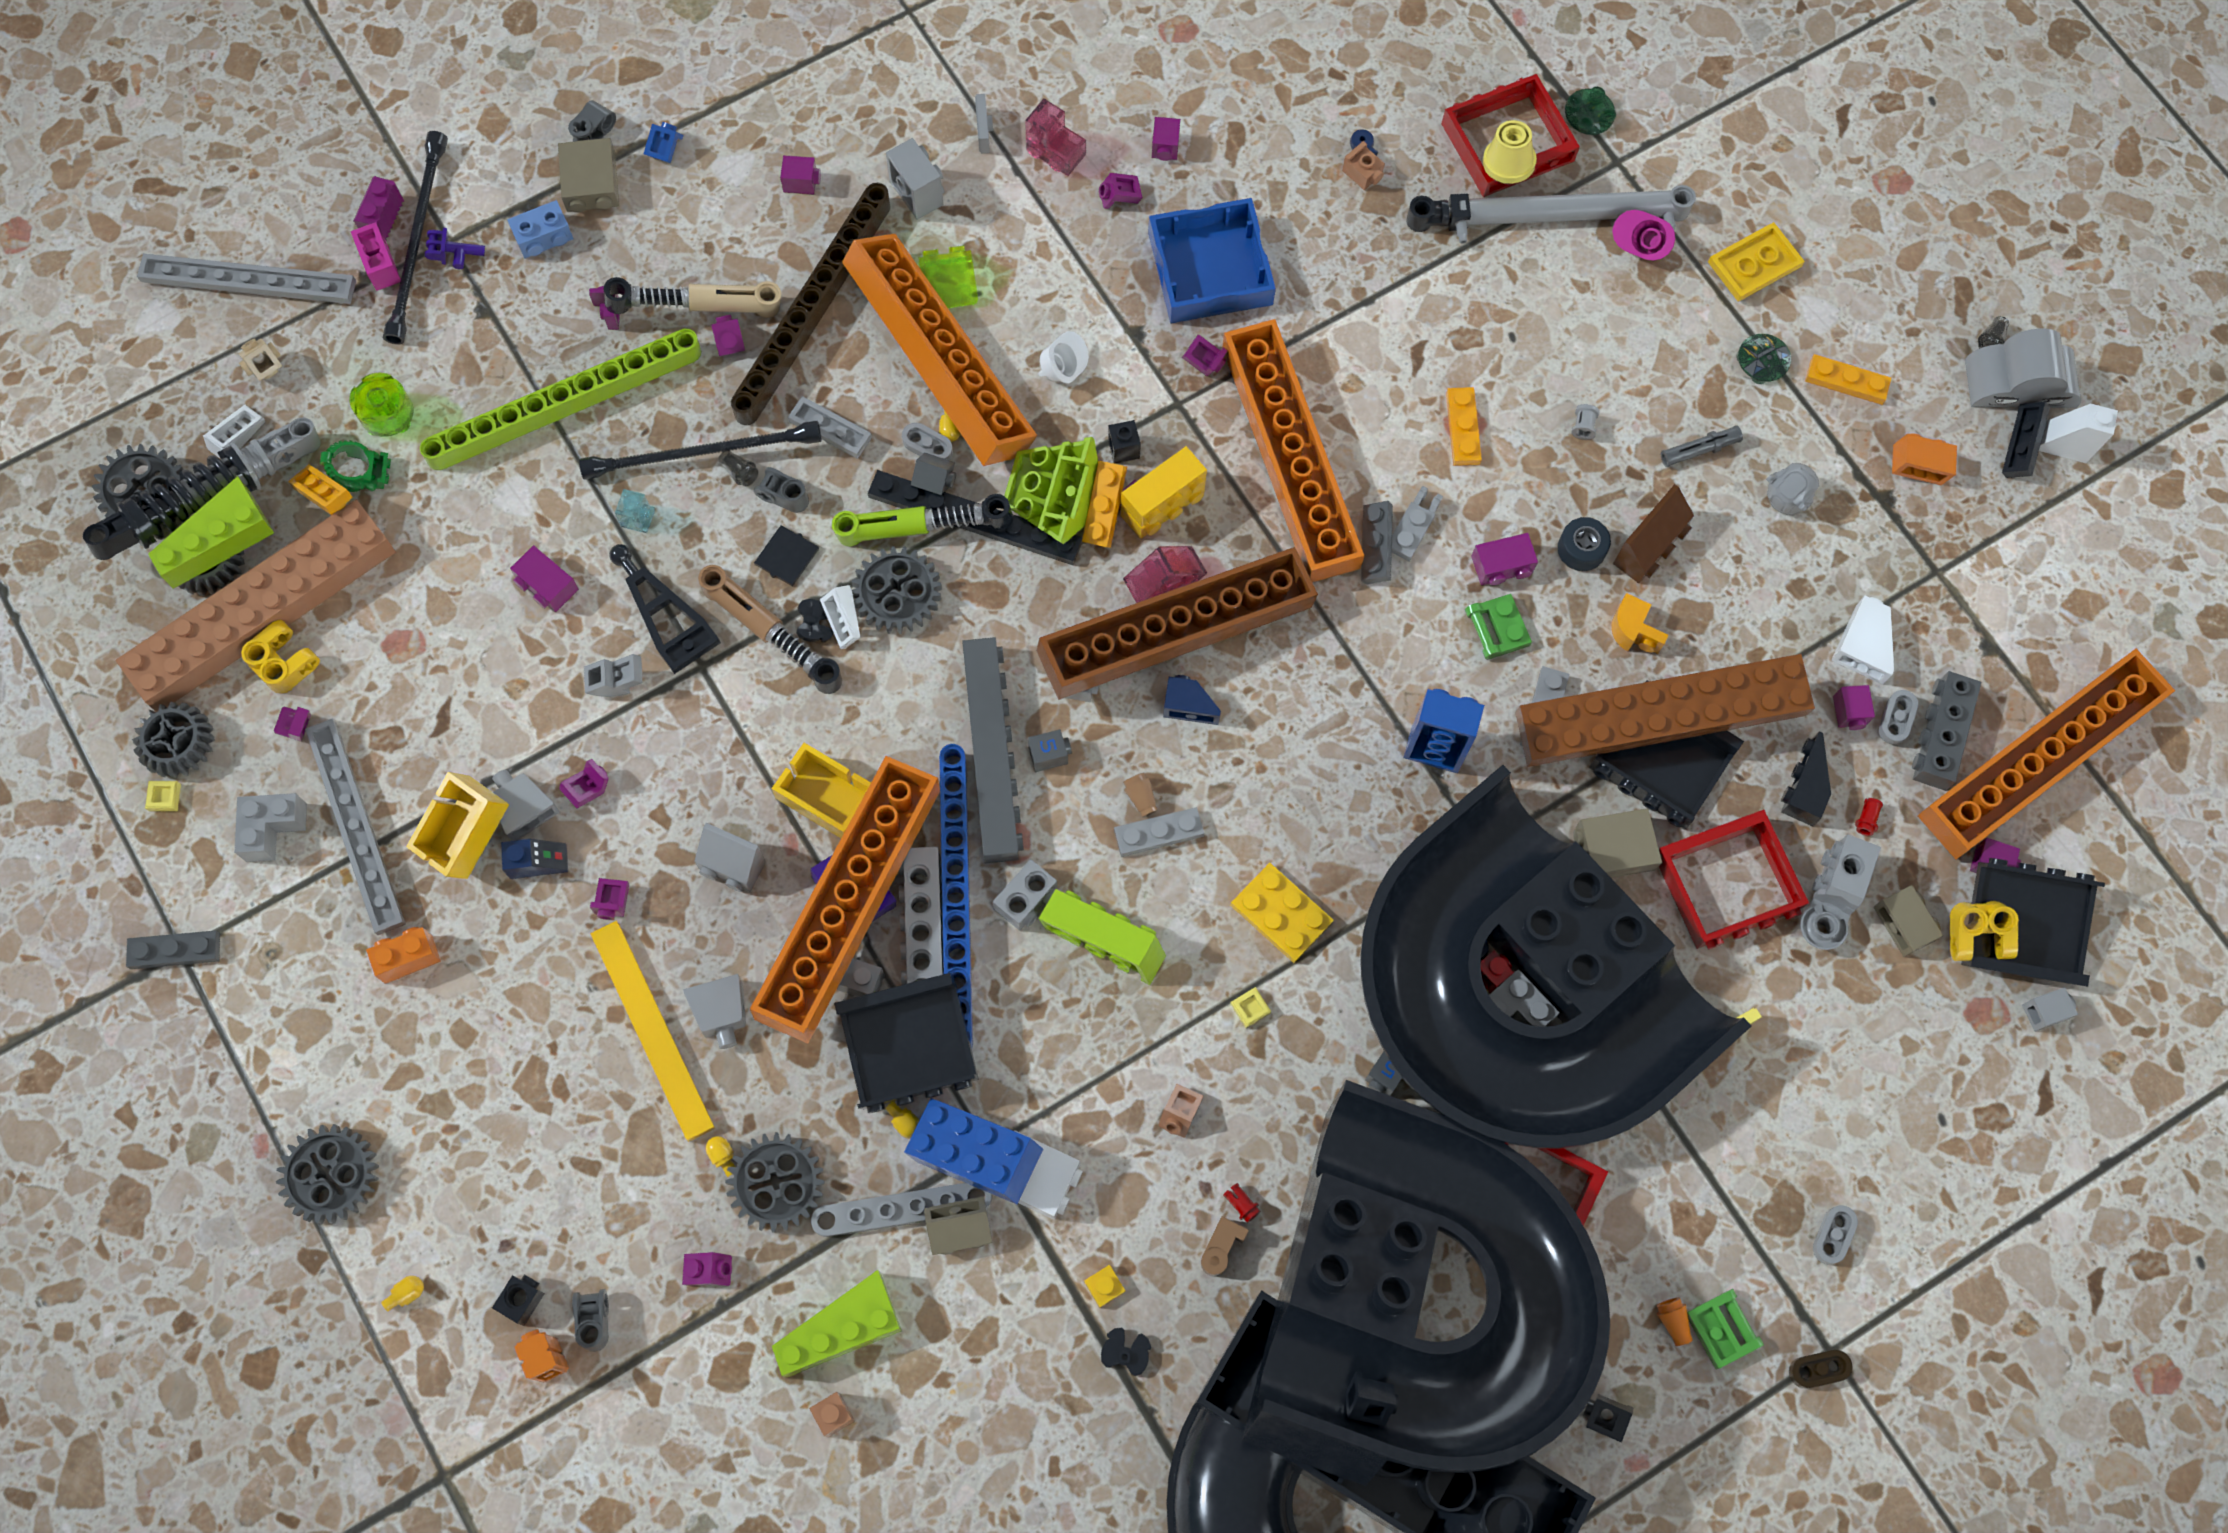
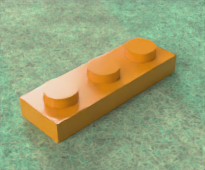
(1848, 379)
(1463, 426)
(320, 489)
(1104, 504)

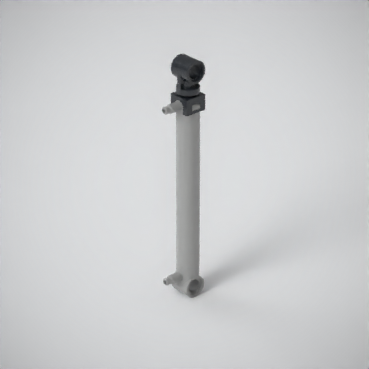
(1461, 211)

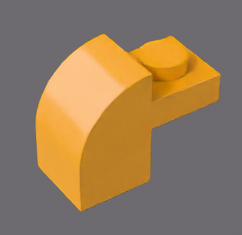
(1629, 628)

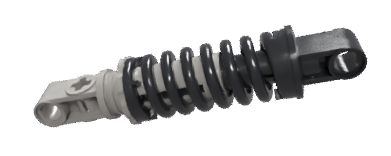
(139, 523)

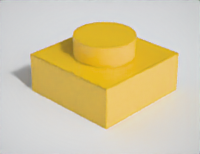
(1104, 1286)

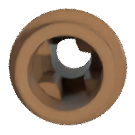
(1141, 794)

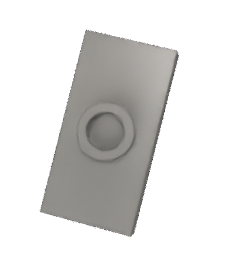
(984, 123)

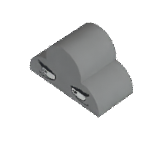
(2024, 370)

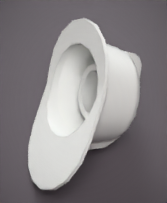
(1064, 358)

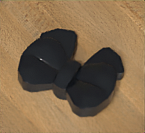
(810, 629)
(1115, 1353)

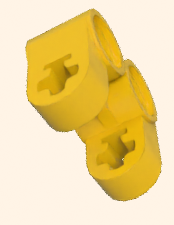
(269, 642)
(1983, 922)

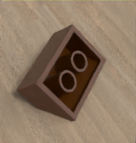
(1655, 536)

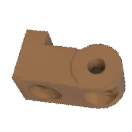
(1215, 1255)

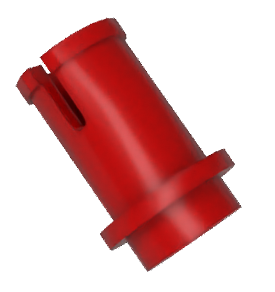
(1868, 820)
(1242, 1204)

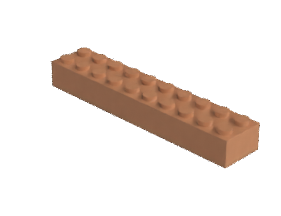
(274, 590)

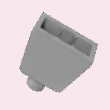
(527, 804)
(719, 1008)

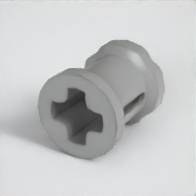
(1585, 422)

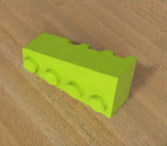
(211, 535)
(1104, 934)
(843, 1326)

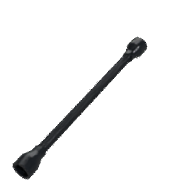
(395, 327)
(595, 467)

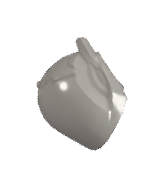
(1792, 488)

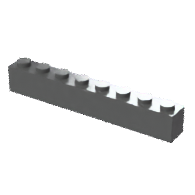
(990, 750)

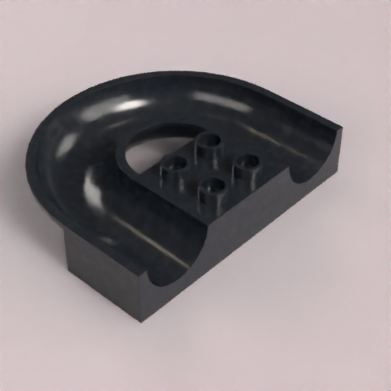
(1627, 1011)
(1358, 1282)
(1242, 1488)

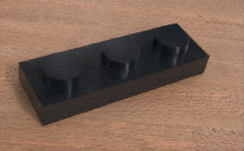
(2026, 440)

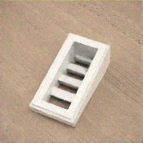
(217, 437)
(840, 612)

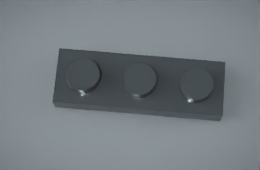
(1377, 542)
(173, 949)

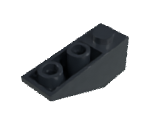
(1811, 784)

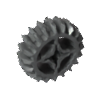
(215, 577)
(188, 742)

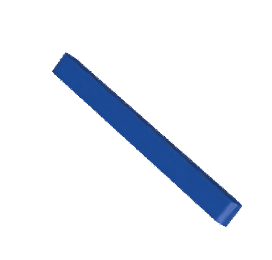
(956, 883)

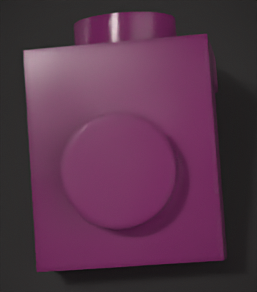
(727, 335)
(1205, 356)
(585, 785)
(610, 898)
(707, 1269)

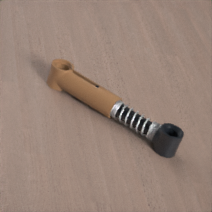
(767, 627)

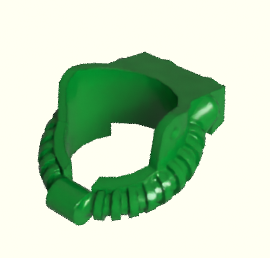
(372, 479)

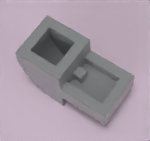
(613, 678)

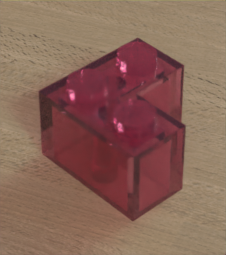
(1051, 140)
(1164, 571)

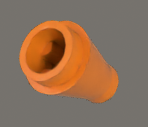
(1675, 1319)

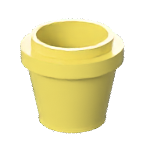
(1511, 153)

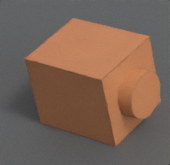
(832, 1414)

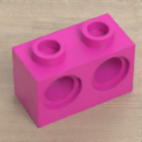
(376, 256)

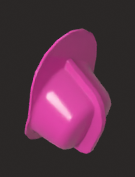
(1643, 235)

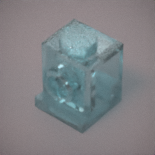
(634, 511)

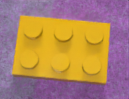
(1756, 261)
(1281, 912)

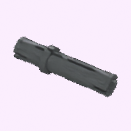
(1712, 442)

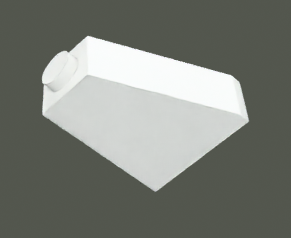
(2079, 432)
(1868, 641)

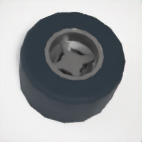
(1593, 539)

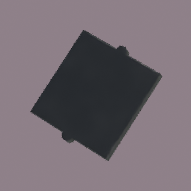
(786, 555)

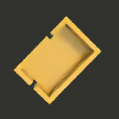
(1163, 493)
(821, 789)
(457, 829)

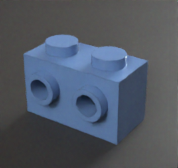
(540, 229)

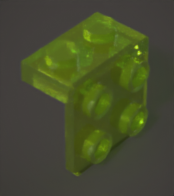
(951, 275)

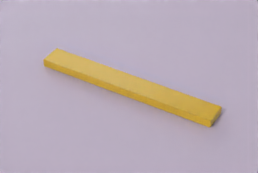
(652, 1031)

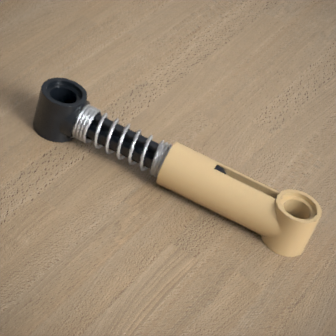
(695, 297)

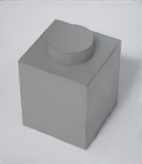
(2050, 1009)

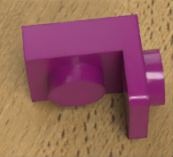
(1120, 189)
(597, 298)
(292, 723)

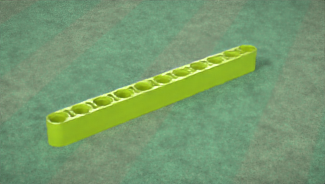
(554, 410)

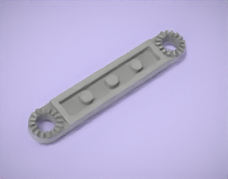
(889, 1209)

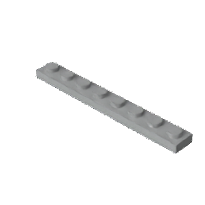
(246, 278)
(355, 827)

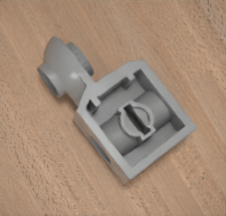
(1839, 891)

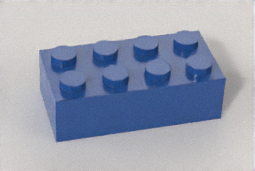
(1444, 730)
(974, 1150)

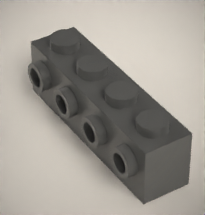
(1946, 730)

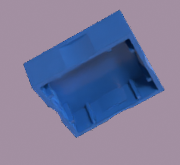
(1211, 260)

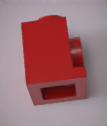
(1495, 970)

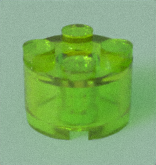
(382, 405)

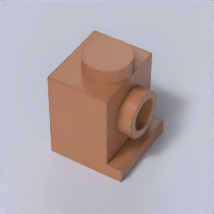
(1363, 166)

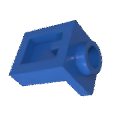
(662, 142)

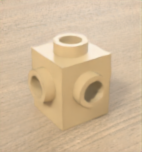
(267, 366)

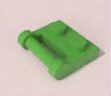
(1505, 622)
(1716, 1333)

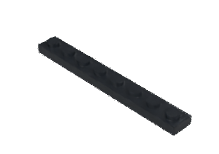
(1020, 533)

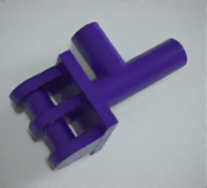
(439, 241)

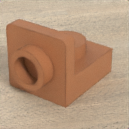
(1180, 1111)

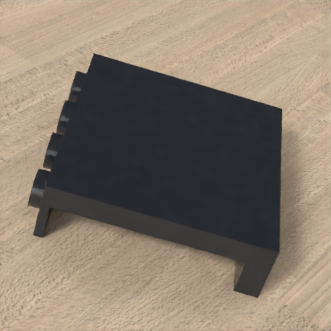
(1671, 774)
(2052, 918)
(907, 1042)

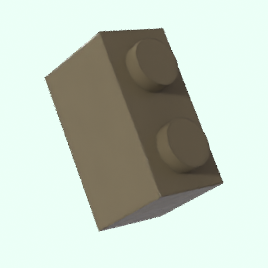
(1908, 920)
(958, 1226)

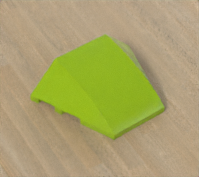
(1054, 486)

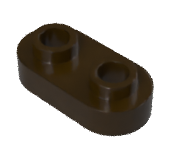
(1819, 1370)

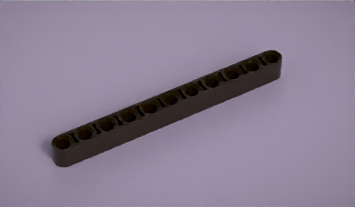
(808, 313)

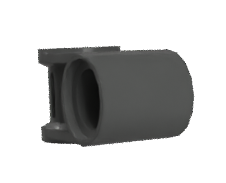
(592, 122)
(777, 489)
(591, 1312)

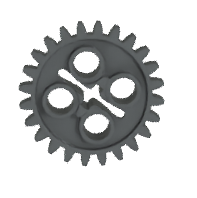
(123, 472)
(911, 608)
(768, 1154)
(349, 1155)

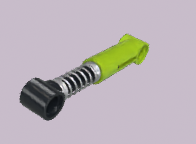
(919, 520)

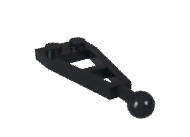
(687, 645)

